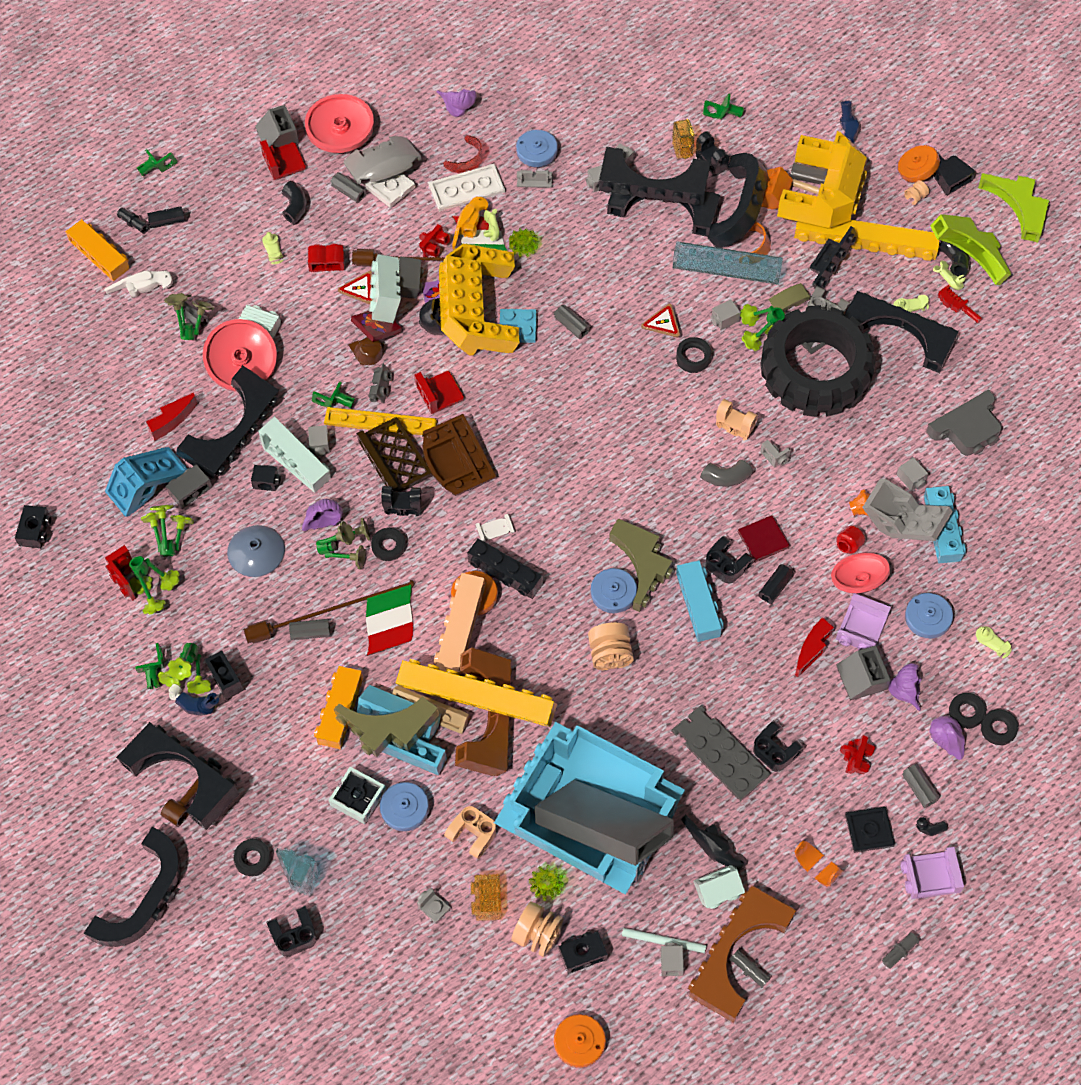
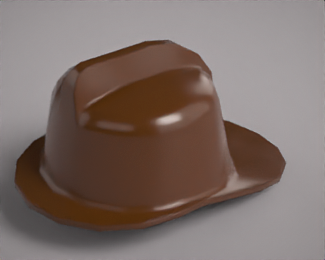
(367, 351)

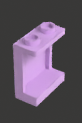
(862, 623)
(932, 874)

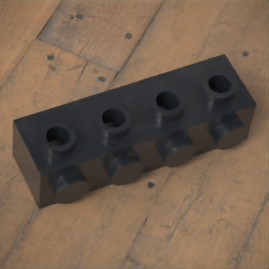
(505, 568)

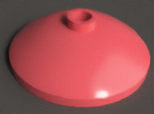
(860, 573)

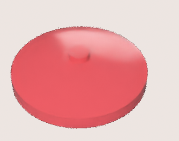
(339, 123)
(238, 344)

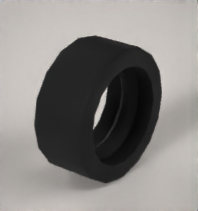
(693, 367)

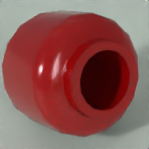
(850, 539)

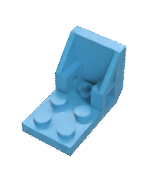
(138, 475)

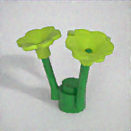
(750, 315)
(166, 547)
(142, 583)
(181, 668)

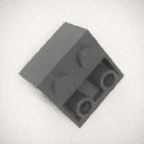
(277, 127)
(863, 673)

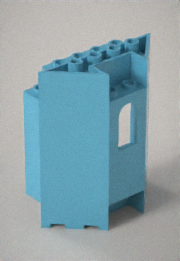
(597, 763)

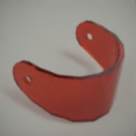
(468, 165)

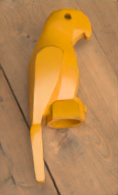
(469, 219)

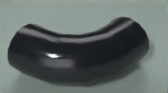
(297, 202)
(959, 258)

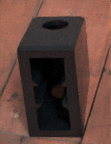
(953, 174)

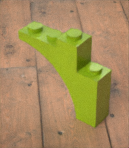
(1018, 195)
(979, 245)

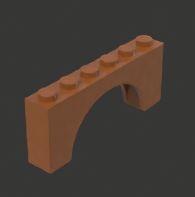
(491, 751)
(754, 913)

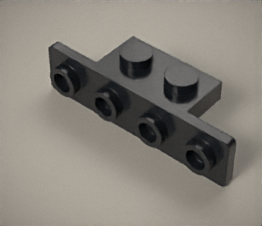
(830, 256)

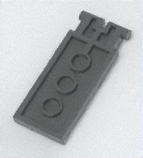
(721, 753)

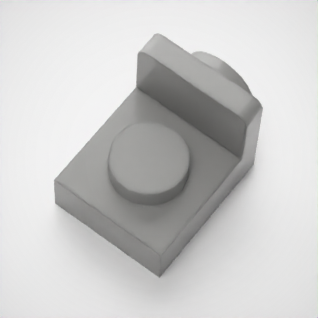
(772, 454)
(432, 905)

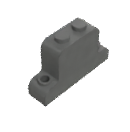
(969, 425)

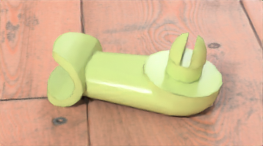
(493, 231)
(272, 247)
(954, 281)
(913, 304)
(988, 638)

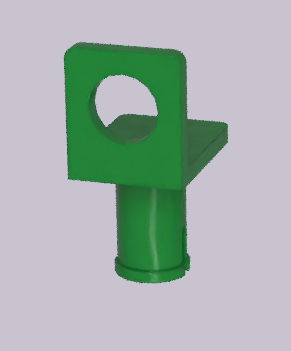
(725, 107)
(151, 163)
(337, 396)
(151, 669)

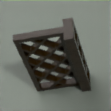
(381, 466)

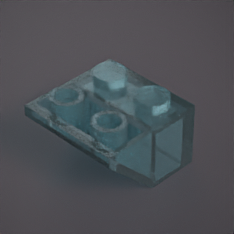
(300, 871)

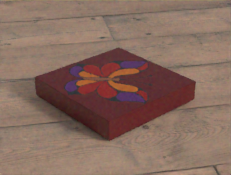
(375, 329)

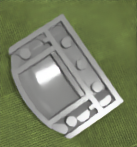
(382, 160)

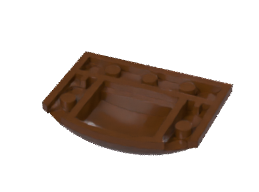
(456, 456)

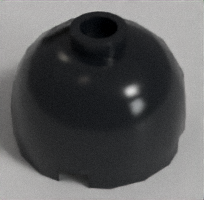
(430, 317)

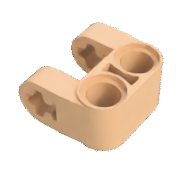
(735, 421)
(475, 827)

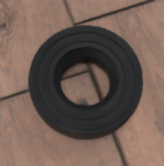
(388, 533)
(973, 700)
(999, 715)
(252, 845)

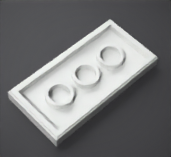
(463, 187)

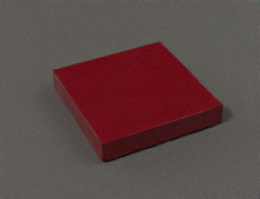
(763, 538)

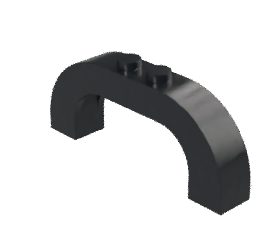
(750, 202)
(151, 906)

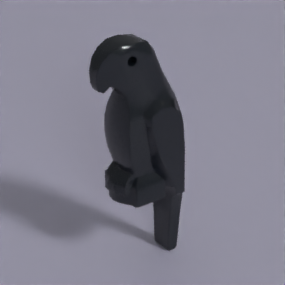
(715, 845)

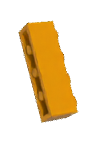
(97, 250)
(344, 691)

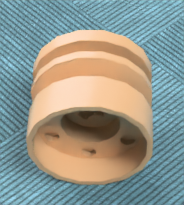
(610, 646)
(538, 929)

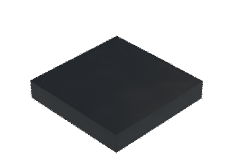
(869, 829)

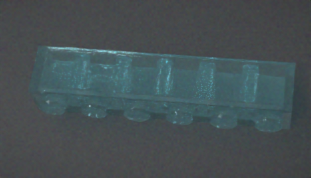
(727, 262)

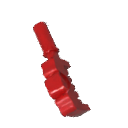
(956, 303)

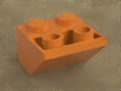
(777, 181)

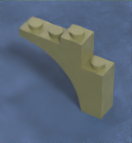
(643, 550)
(379, 730)

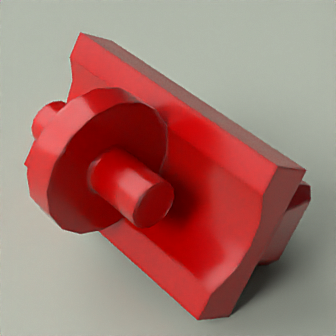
(431, 240)
(854, 753)

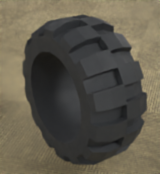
(815, 395)

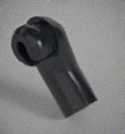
(929, 829)

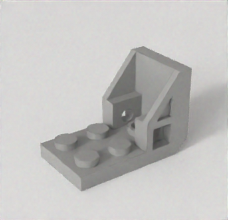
(900, 515)

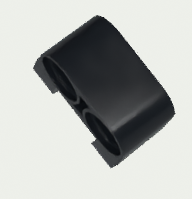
(708, 151)
(401, 502)
(725, 563)
(773, 750)
(294, 935)

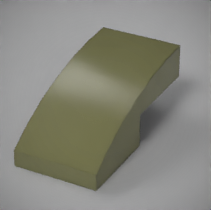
(790, 297)

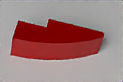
(172, 416)
(813, 645)

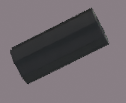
(166, 217)
(776, 584)

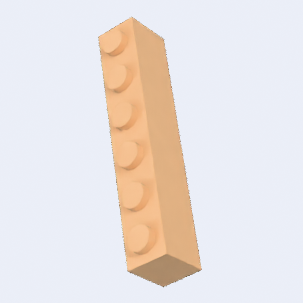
(460, 622)

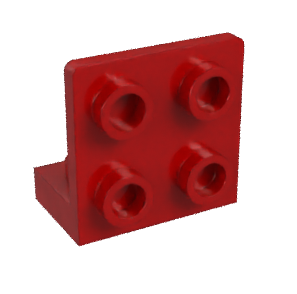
(282, 160)
(438, 391)
(118, 566)

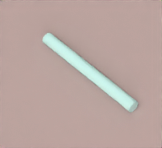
(663, 940)

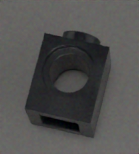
(265, 477)

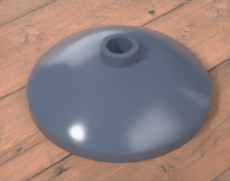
(255, 560)

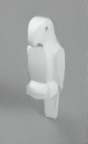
(142, 282)

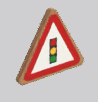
(358, 288)
(663, 322)

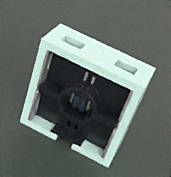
(357, 795)

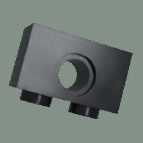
(31, 517)
(223, 675)
(575, 962)

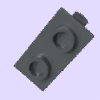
(381, 377)

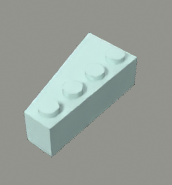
(385, 288)
(293, 455)

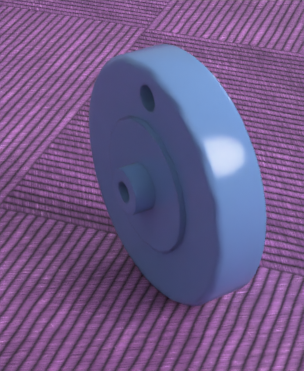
(536, 148)
(613, 590)
(929, 615)
(404, 806)

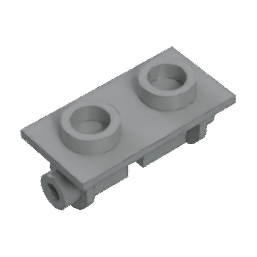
(528, 178)

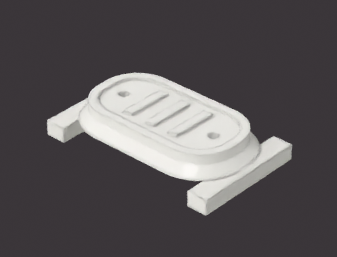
(495, 528)

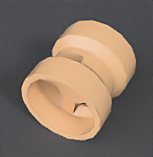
(917, 192)

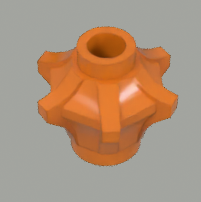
(858, 502)

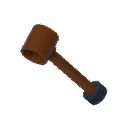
(174, 810)

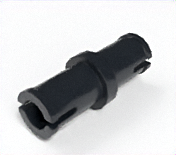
(133, 220)

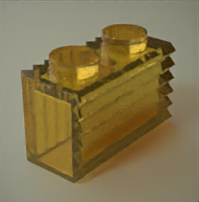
(683, 138)
(487, 897)

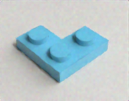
(521, 318)

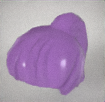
(458, 102)
(322, 514)
(905, 685)
(948, 735)

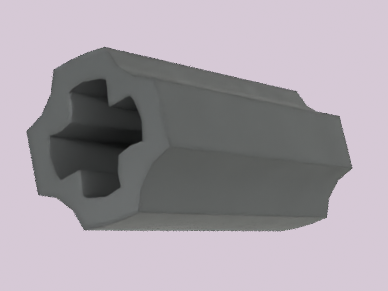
(808, 173)
(348, 187)
(191, 315)
(571, 321)
(309, 629)
(920, 785)

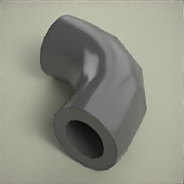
(726, 476)

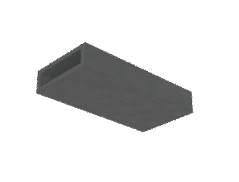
(604, 822)

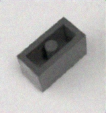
(410, 274)
(188, 486)

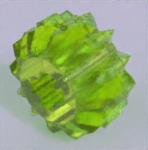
(523, 242)
(541, 888)

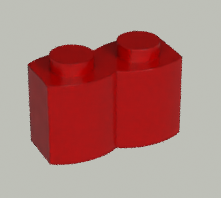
(326, 258)

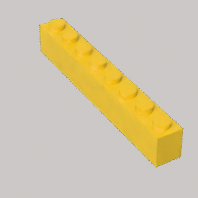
(875, 238)
(476, 693)

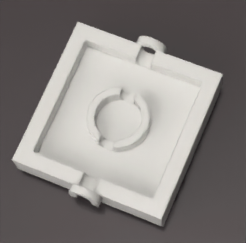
(391, 189)

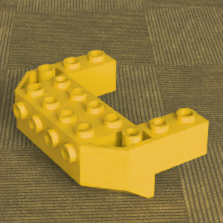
(841, 186)
(463, 299)

